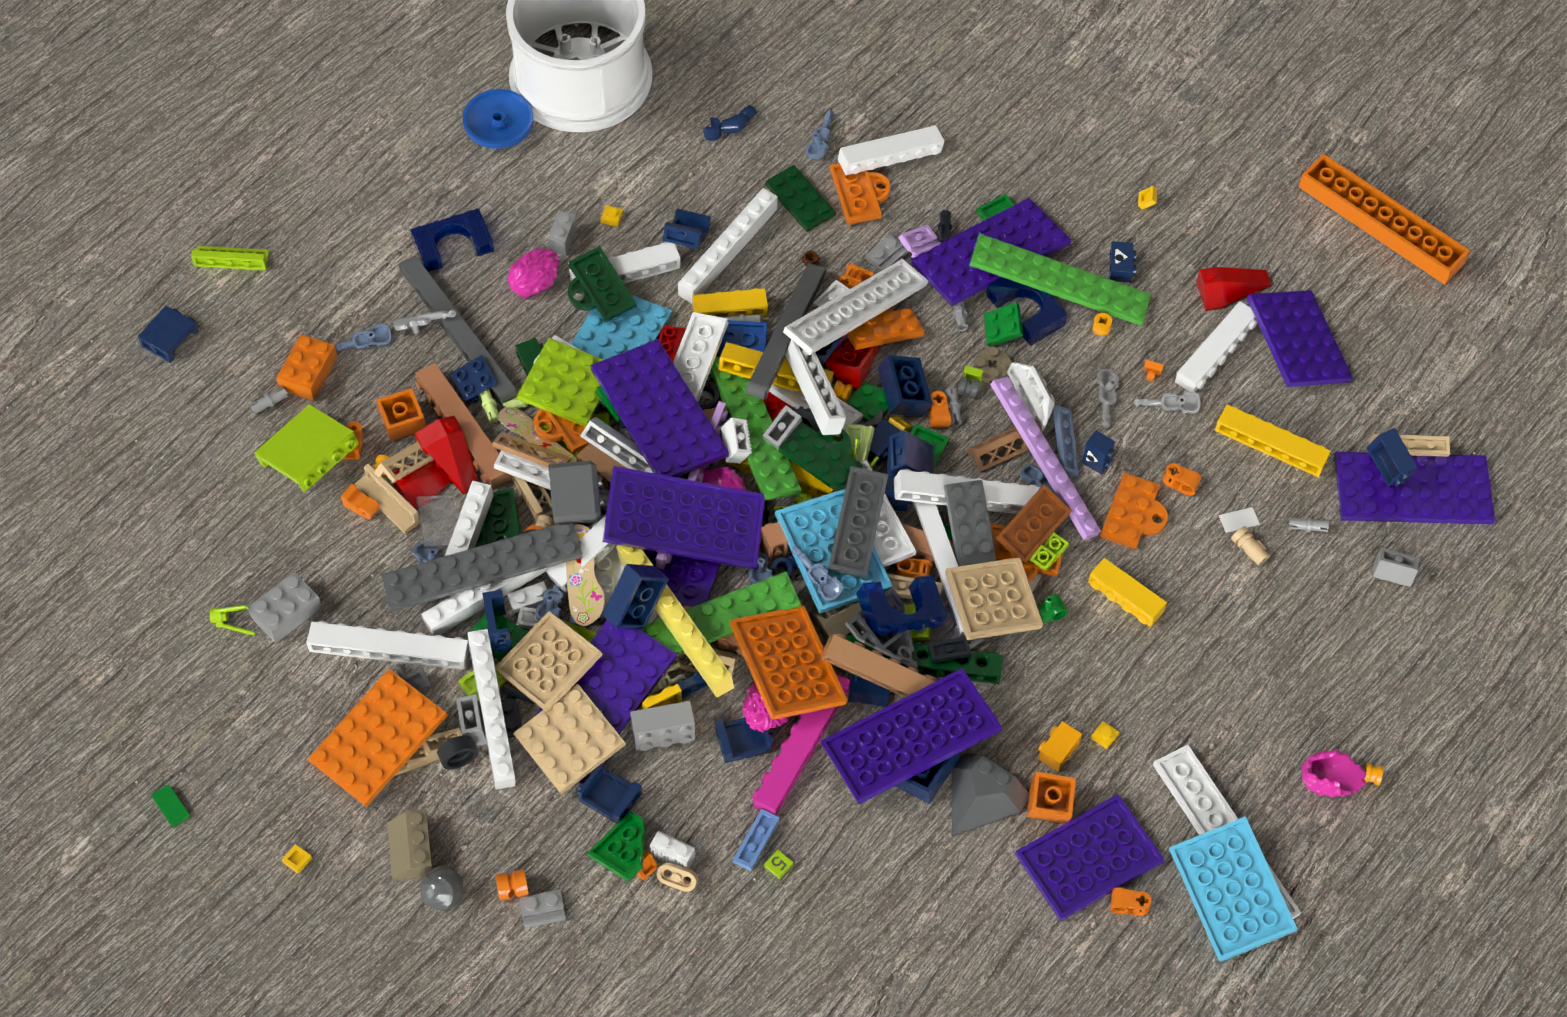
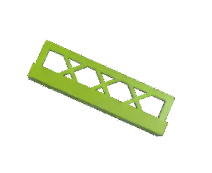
(230, 258)

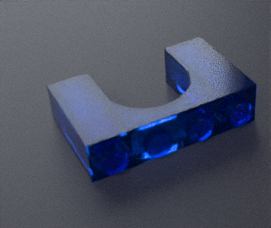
(467, 224)
(1045, 322)
(884, 618)

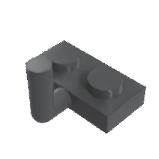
(416, 678)

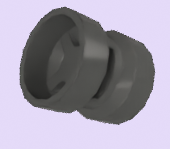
(968, 387)

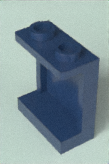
(687, 228)
(166, 333)
(910, 453)
(494, 607)
(740, 741)
(608, 794)

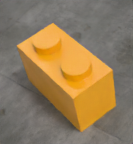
(1059, 746)

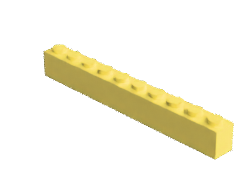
(684, 630)

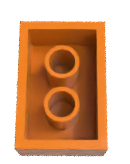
(307, 367)

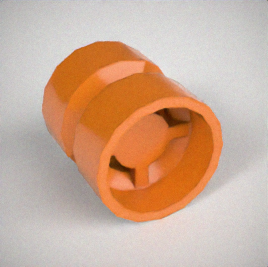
(511, 884)

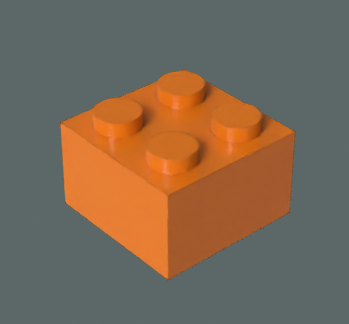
(401, 414)
(1051, 797)

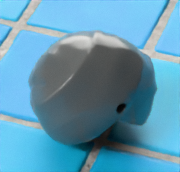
(441, 888)

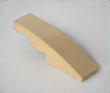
(428, 751)

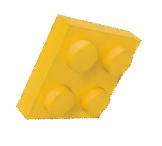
(668, 696)

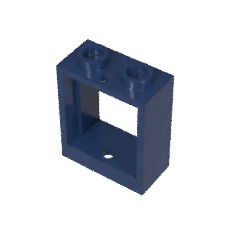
(1392, 458)

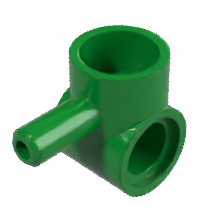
(1052, 608)

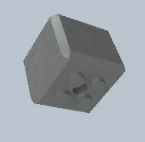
(576, 493)

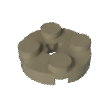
(994, 356)

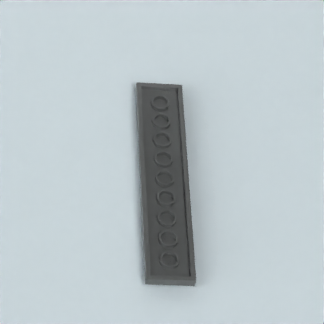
(481, 566)

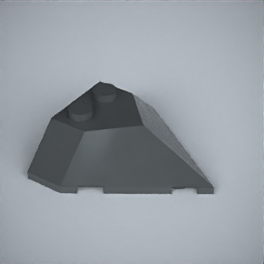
(893, 644)
(983, 793)

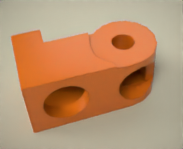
(356, 427)
(359, 502)

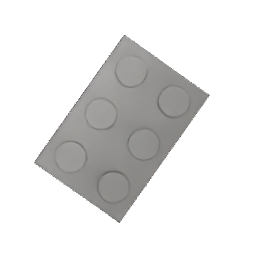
(284, 607)
(663, 726)

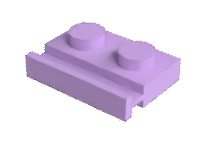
(919, 240)

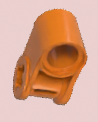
(854, 277)
(939, 412)
(1182, 480)
(914, 566)
(1127, 902)

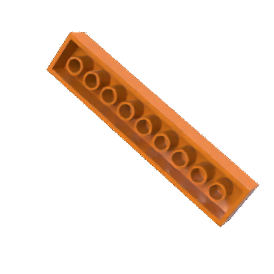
(1384, 218)

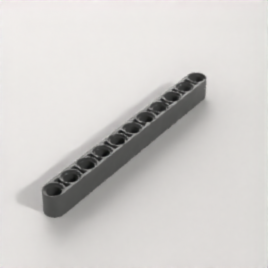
(455, 327)
(779, 342)

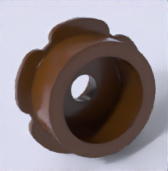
(810, 255)

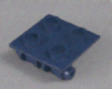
(473, 379)
(867, 693)

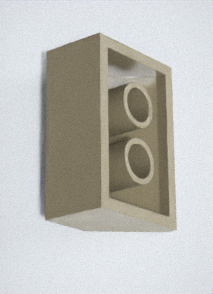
(834, 620)
(410, 845)

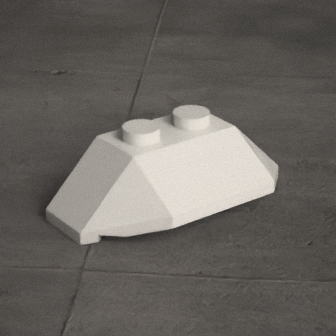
(1033, 391)

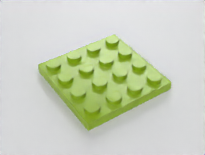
(562, 383)

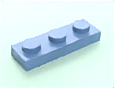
(756, 839)

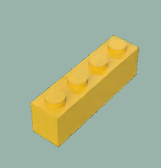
(732, 303)
(1127, 592)

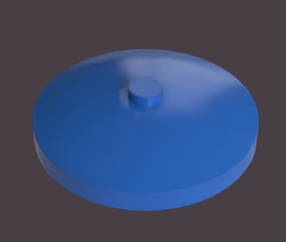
(498, 118)

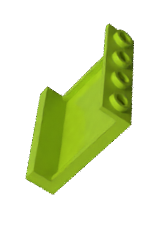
(307, 447)

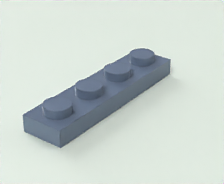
(1065, 440)

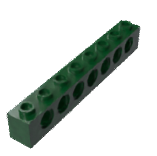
(989, 674)

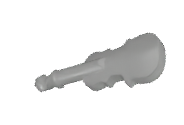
(422, 319)
(1108, 383)
(1187, 403)

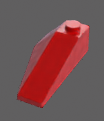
(1226, 285)
(850, 364)
(449, 449)
(424, 481)

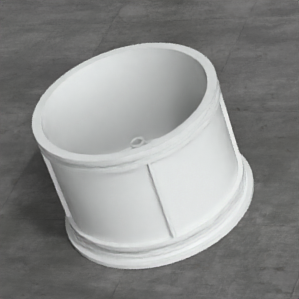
(580, 81)

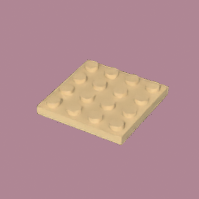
(993, 598)
(548, 661)
(569, 739)

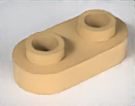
(677, 878)

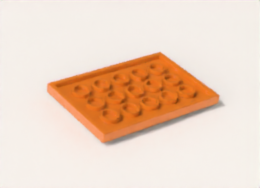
(786, 662)
(377, 737)

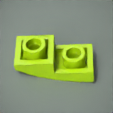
(1049, 552)

